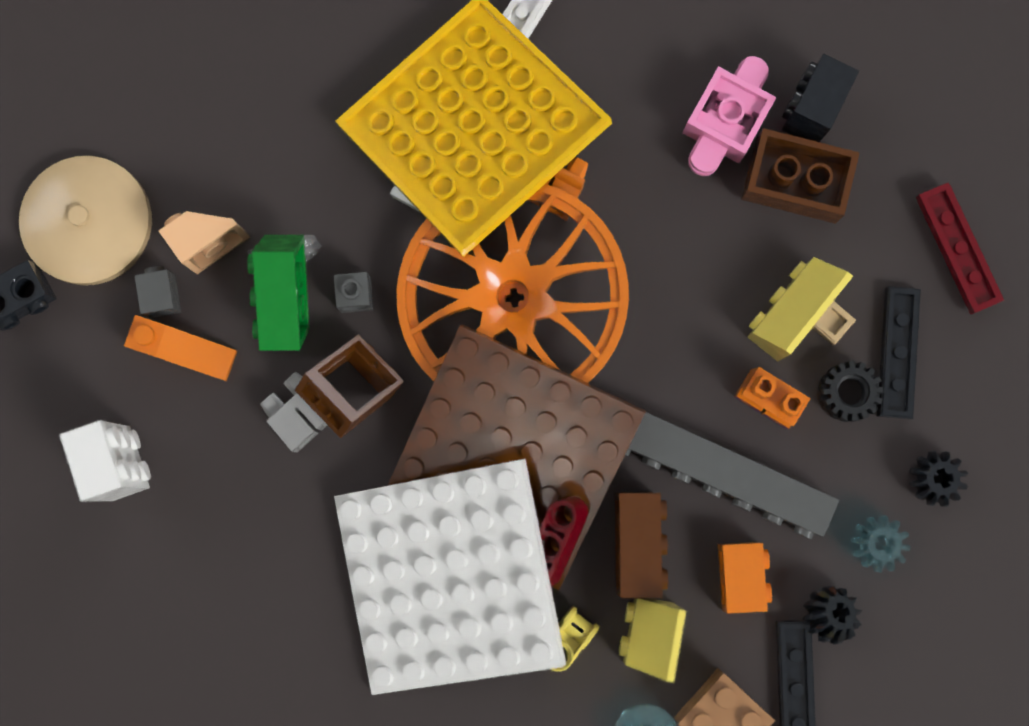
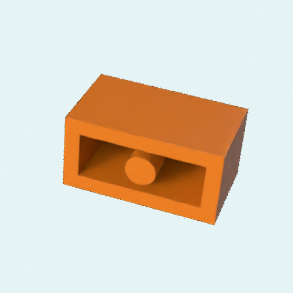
(743, 577)

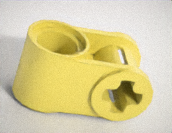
(571, 638)

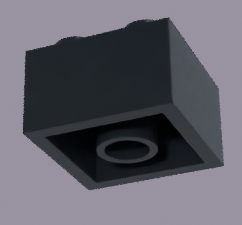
(818, 98)

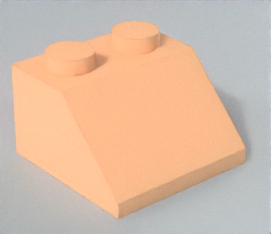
(201, 238)

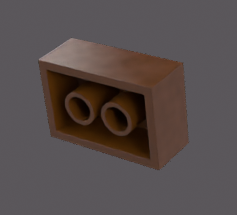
(800, 176)
(640, 545)

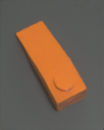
(180, 348)

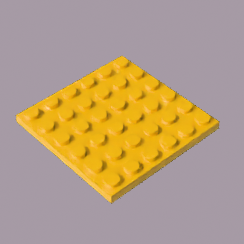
(473, 124)

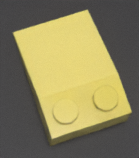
(653, 637)

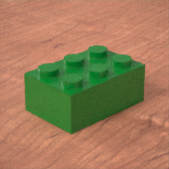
(279, 292)

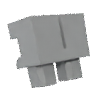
(287, 419)

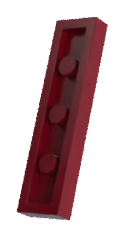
(959, 248)

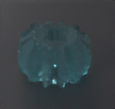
(893, 547)

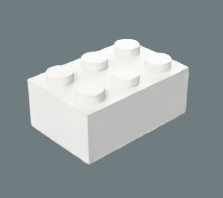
(105, 461)

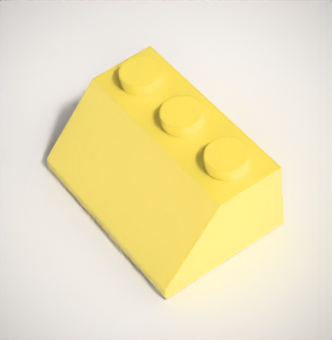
(797, 307)

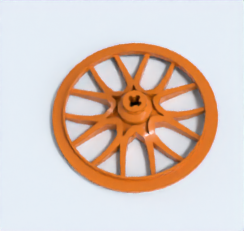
(515, 273)

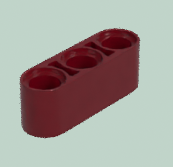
(564, 531)

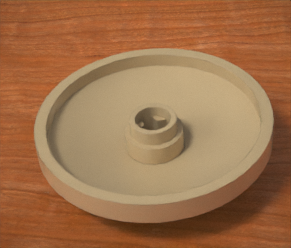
(85, 220)

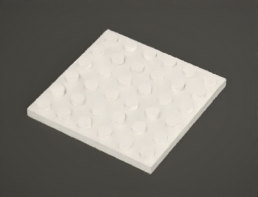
(450, 579)

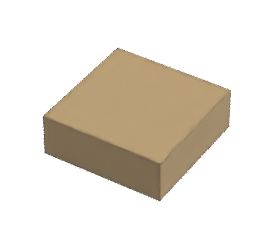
(833, 323)

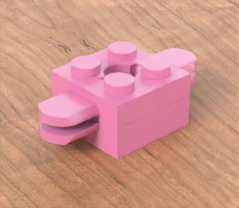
(728, 115)

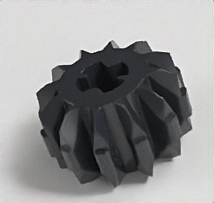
(941, 491)
(832, 615)

